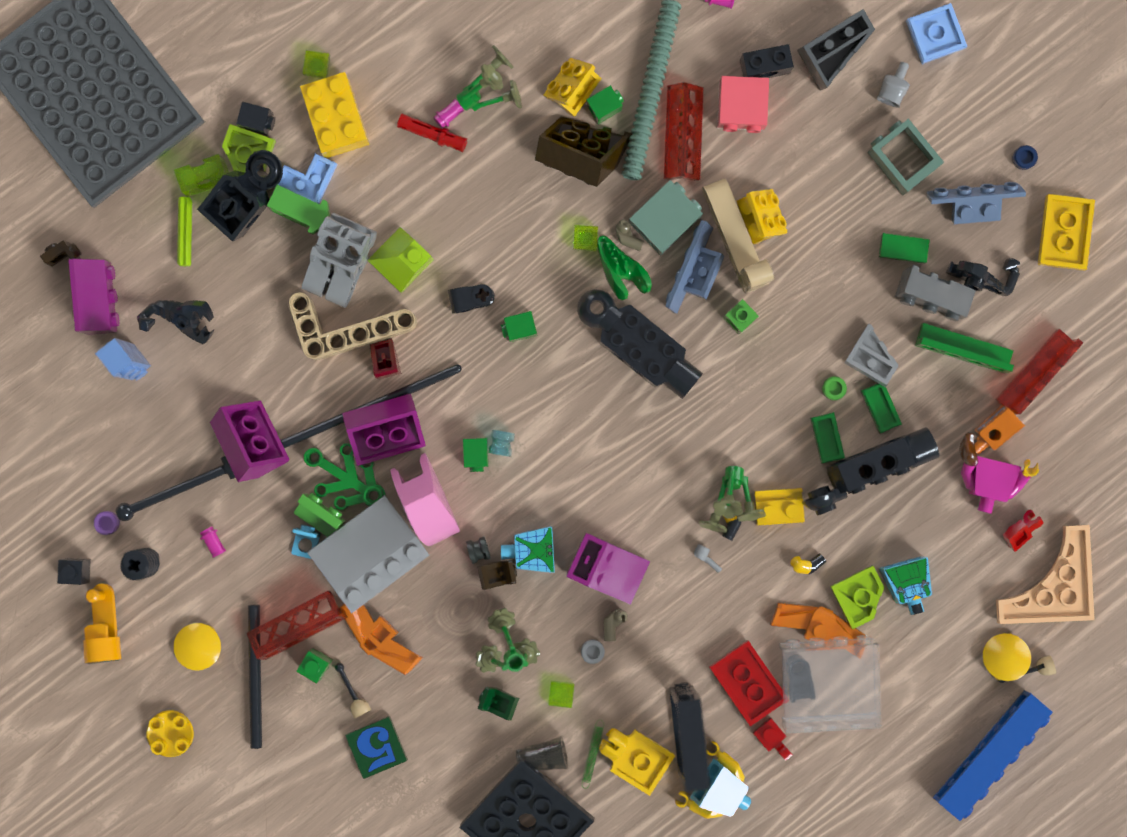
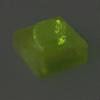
(316, 64)
(585, 238)
(561, 694)

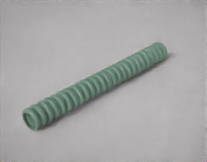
(651, 89)

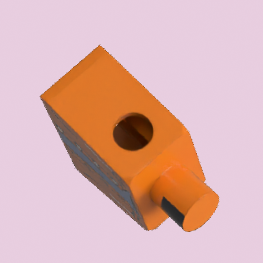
(1005, 424)

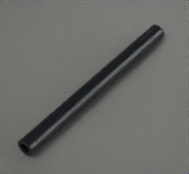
(255, 682)

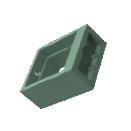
(889, 169)

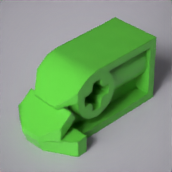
(298, 209)

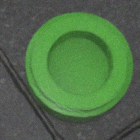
(834, 388)

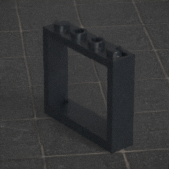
(689, 737)

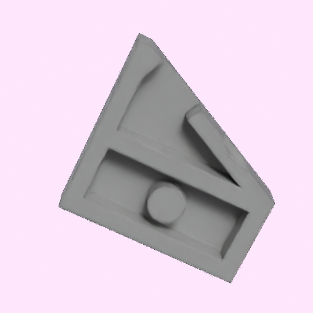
(872, 358)

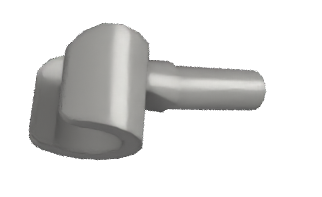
(701, 552)

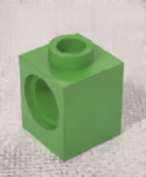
(740, 316)

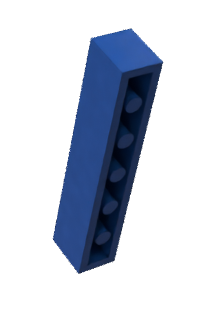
(993, 755)

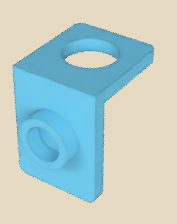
(301, 533)

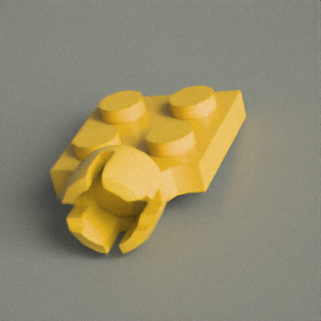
(636, 758)

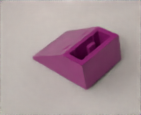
(607, 568)

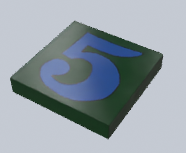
(376, 747)

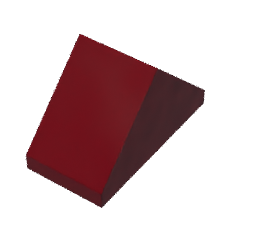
(384, 359)

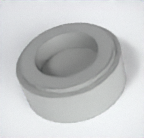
(592, 651)

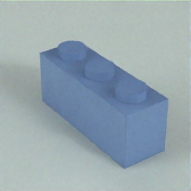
(123, 360)

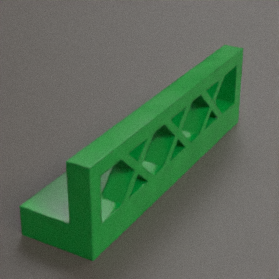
(964, 348)

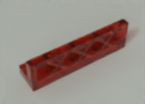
(679, 131)
(1038, 372)
(299, 634)

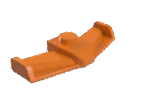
(816, 620)
(377, 640)

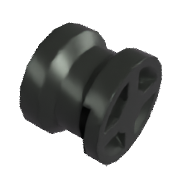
(478, 550)

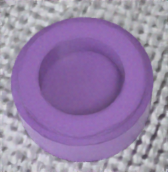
(106, 523)

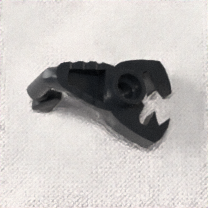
(978, 278)
(183, 315)

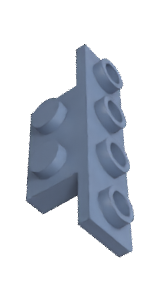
(976, 203)
(697, 271)

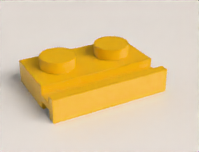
(780, 506)

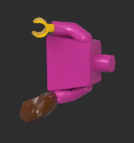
(991, 478)

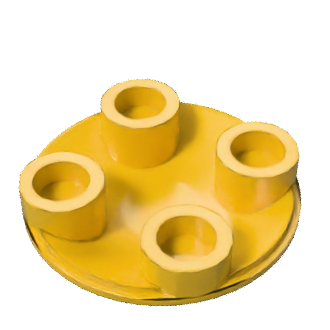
(197, 646)
(1006, 657)
(169, 733)

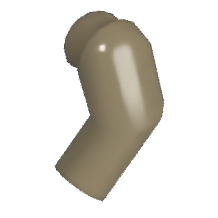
(625, 236)
(612, 621)

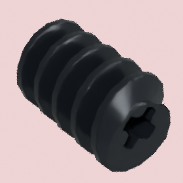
(140, 564)

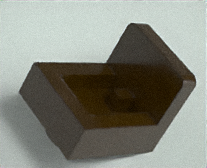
(57, 252)
(497, 574)

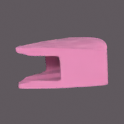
(426, 504)

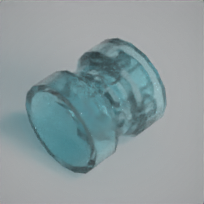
(501, 443)

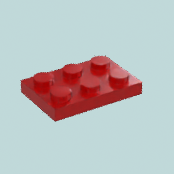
(748, 682)

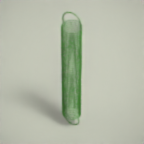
(591, 752)

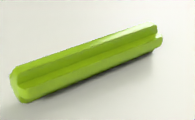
(184, 231)

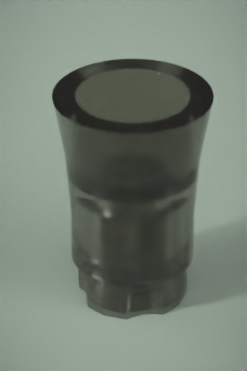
(545, 755)

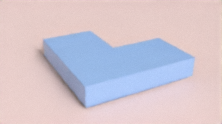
(313, 183)

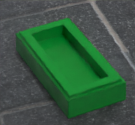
(904, 248)
(881, 407)
(827, 438)

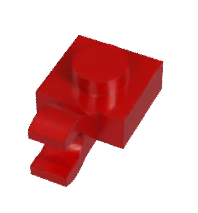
(1021, 531)
(771, 737)

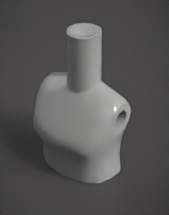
(894, 87)

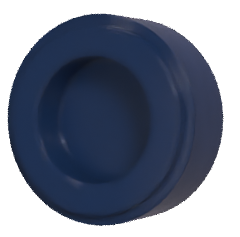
(1025, 157)

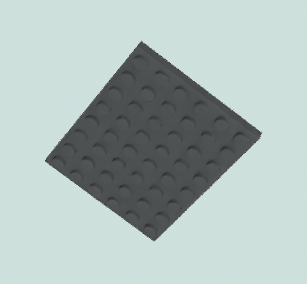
(93, 94)

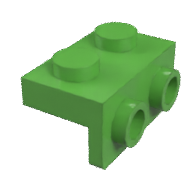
(317, 515)

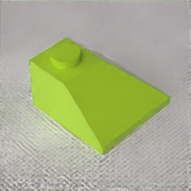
(401, 259)

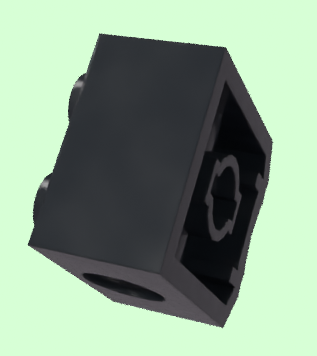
(242, 196)

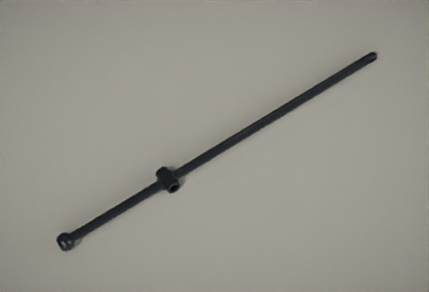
(126, 511)

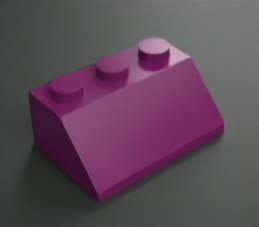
(93, 296)
(384, 429)
(248, 440)

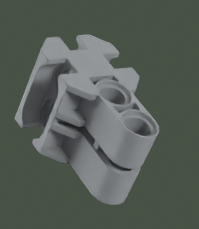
(327, 259)

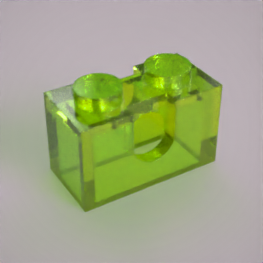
(189, 177)

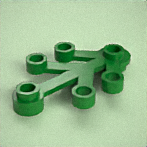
(348, 479)

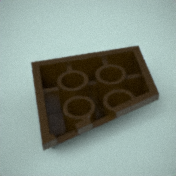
(581, 150)

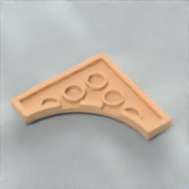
(1063, 592)

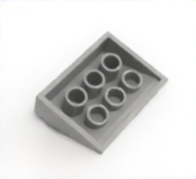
(368, 554)

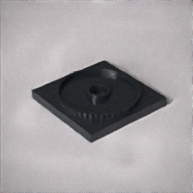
(526, 792)

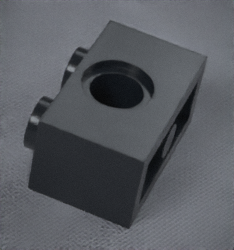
(767, 62)

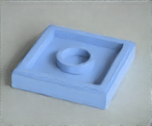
(936, 33)

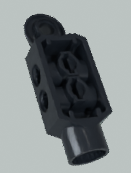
(639, 343)
(900, 454)

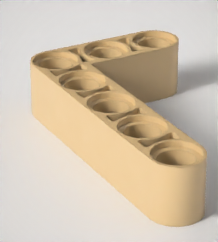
(749, 270)
(347, 333)

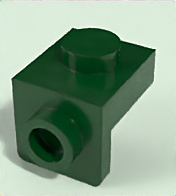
(498, 702)

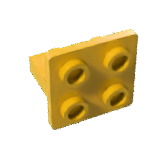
(573, 85)
(762, 215)

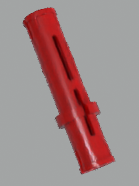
(438, 135)

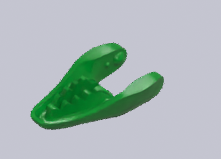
(620, 266)

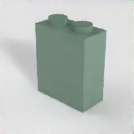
(666, 217)

